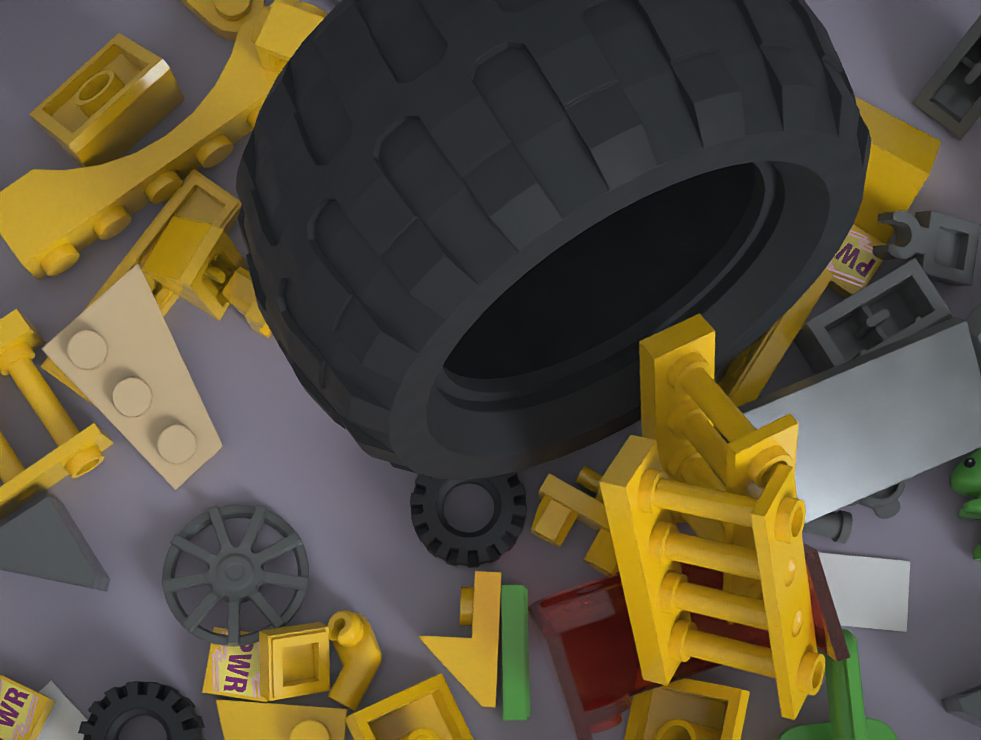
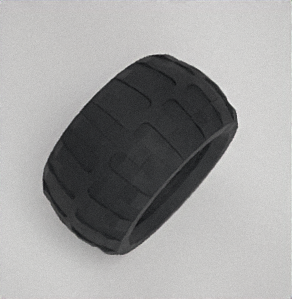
(507, 195)

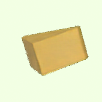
(195, 263)

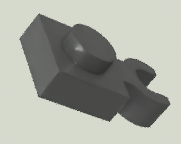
(938, 241)

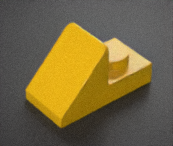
(475, 658)

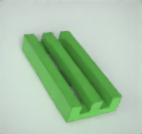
(515, 652)

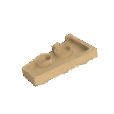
(137, 378)

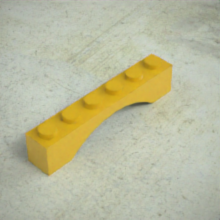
(61, 212)

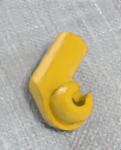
(358, 654)

